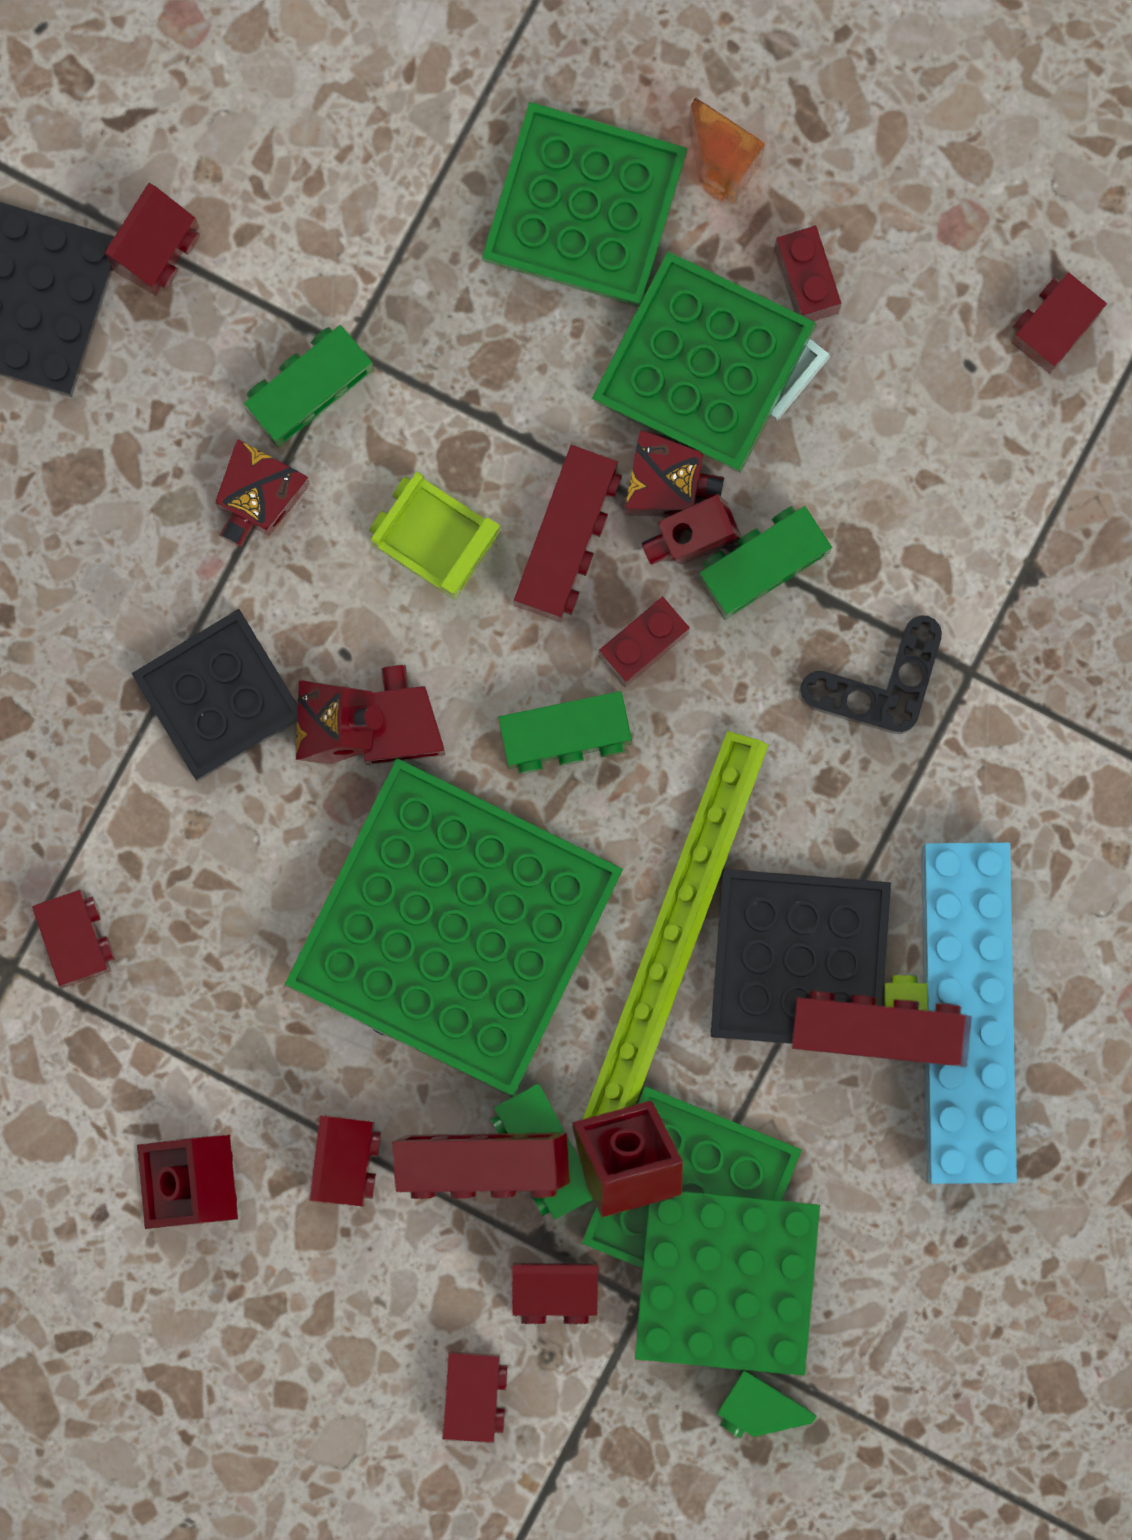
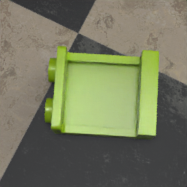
(433, 535)

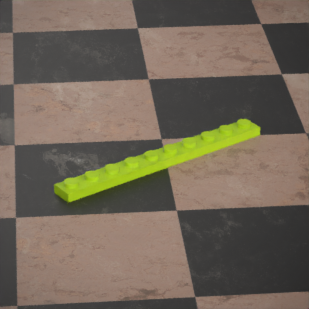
(678, 924)

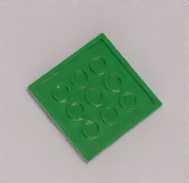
(584, 204)
(704, 361)
(716, 1160)
(728, 1283)

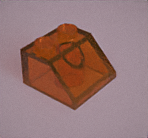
(722, 152)

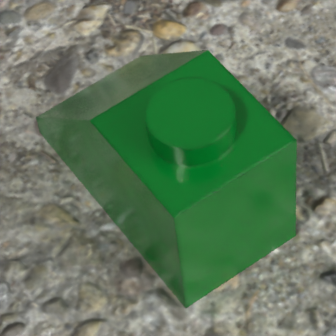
(759, 1408)

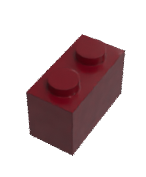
(807, 274)
(1058, 322)
(643, 641)
(73, 938)
(472, 1397)

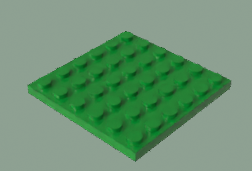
(454, 927)

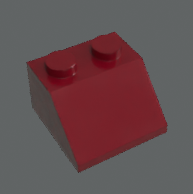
(152, 241)
(628, 1158)
(344, 1161)
(187, 1181)
(555, 1291)

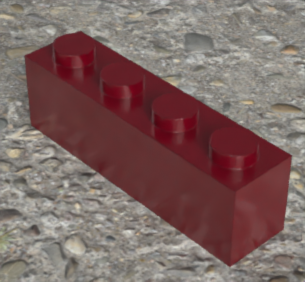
(566, 533)
(882, 1031)
(481, 1163)

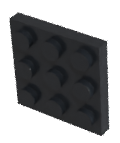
(217, 695)

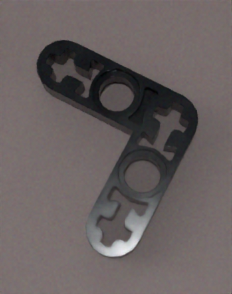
(880, 698)

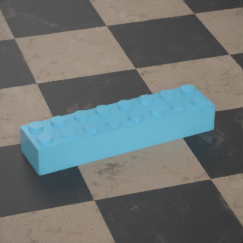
(971, 967)

